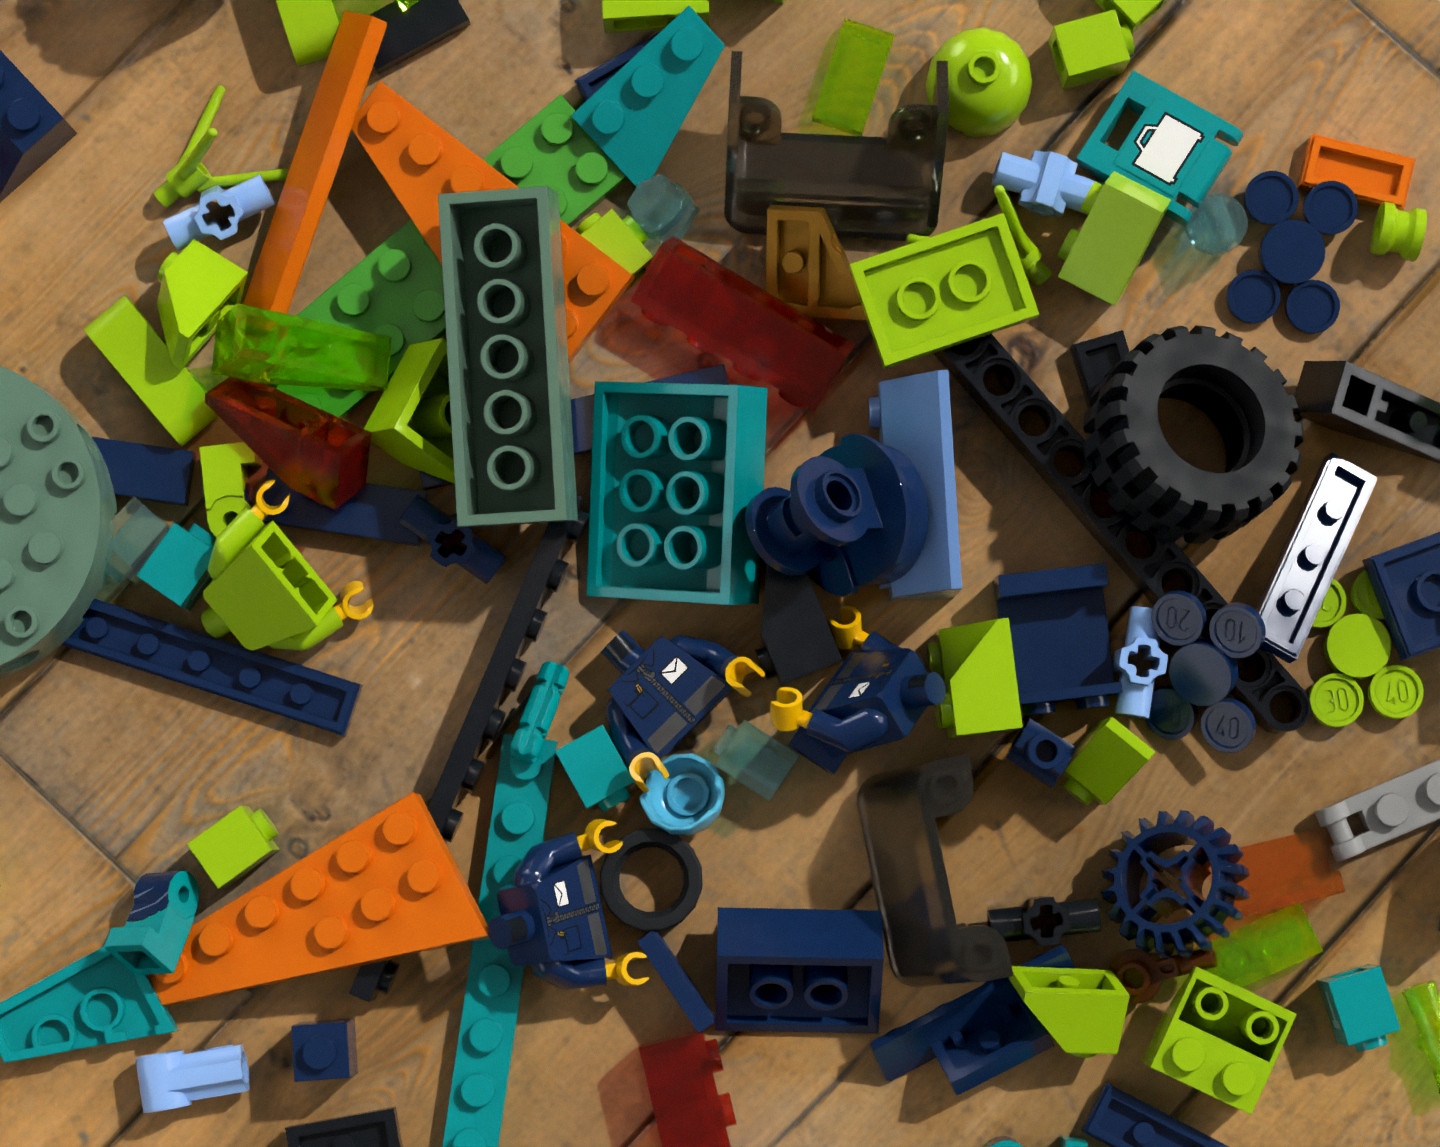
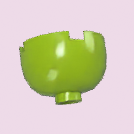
(985, 81)

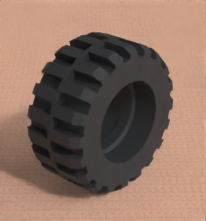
(1234, 392)

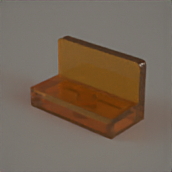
(1287, 873)

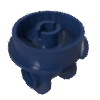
(847, 520)

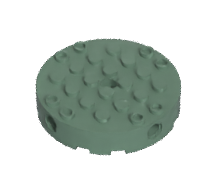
(51, 522)

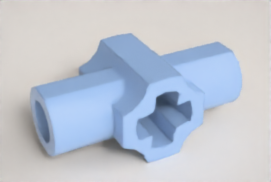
(1044, 182)
(244, 198)
(1138, 690)

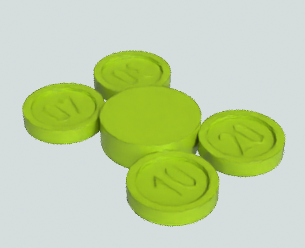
(1356, 650)

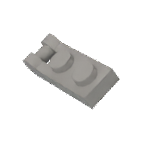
(1384, 811)

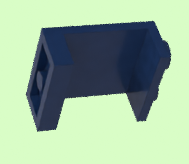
(1059, 636)

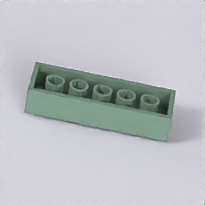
(507, 357)

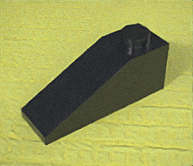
(1369, 408)
(793, 630)

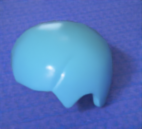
(687, 798)

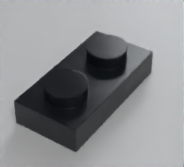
(362, 1129)

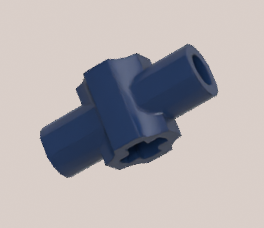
(475, 556)
(1040, 753)

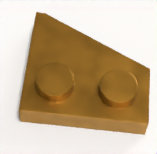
(809, 264)

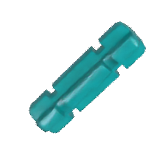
(539, 712)

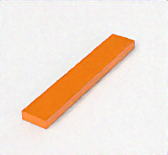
(315, 162)

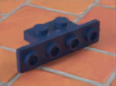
(972, 1034)

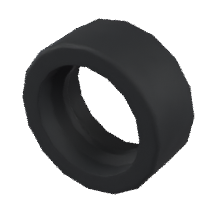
(638, 918)

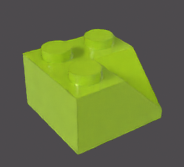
(978, 679)

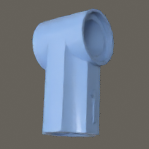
(178, 1078)

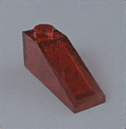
(295, 439)

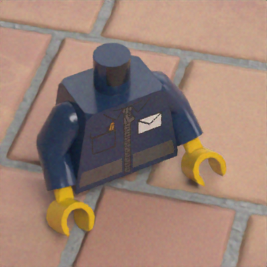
(666, 694)
(869, 699)
(557, 917)

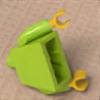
(268, 589)

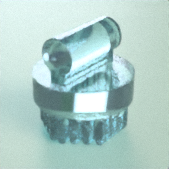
(662, 208)
(1217, 224)

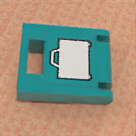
(1168, 147)

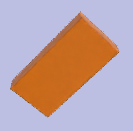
(1367, 171)

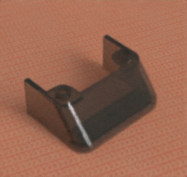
(864, 183)

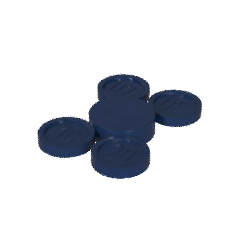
(1291, 252)
(1204, 670)

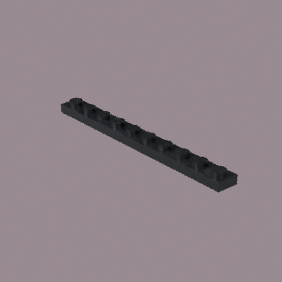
(484, 717)

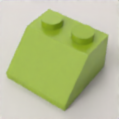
(415, 412)

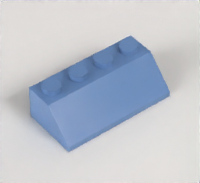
(917, 421)

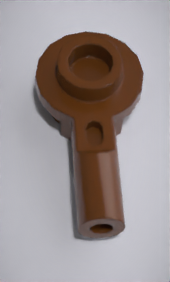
(1145, 972)

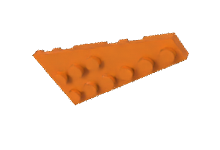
(428, 161)
(347, 905)

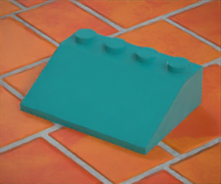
(675, 491)

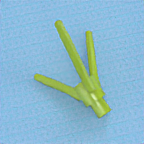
(190, 172)
(1027, 251)

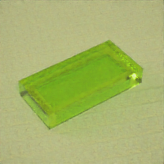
(853, 77)

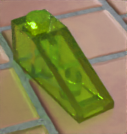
(298, 351)

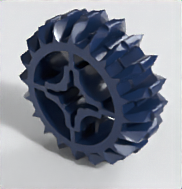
(1191, 868)

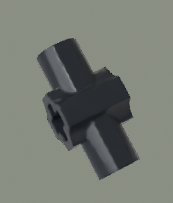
(1072, 918)

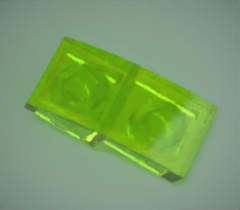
(1265, 946)

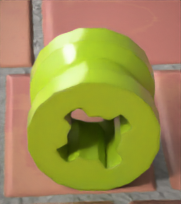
(1398, 231)

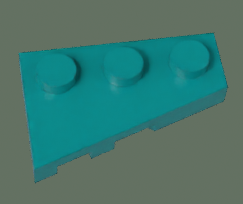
(651, 95)
(81, 1008)

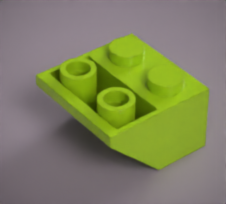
(1219, 1039)

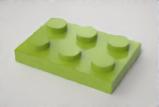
(943, 291)

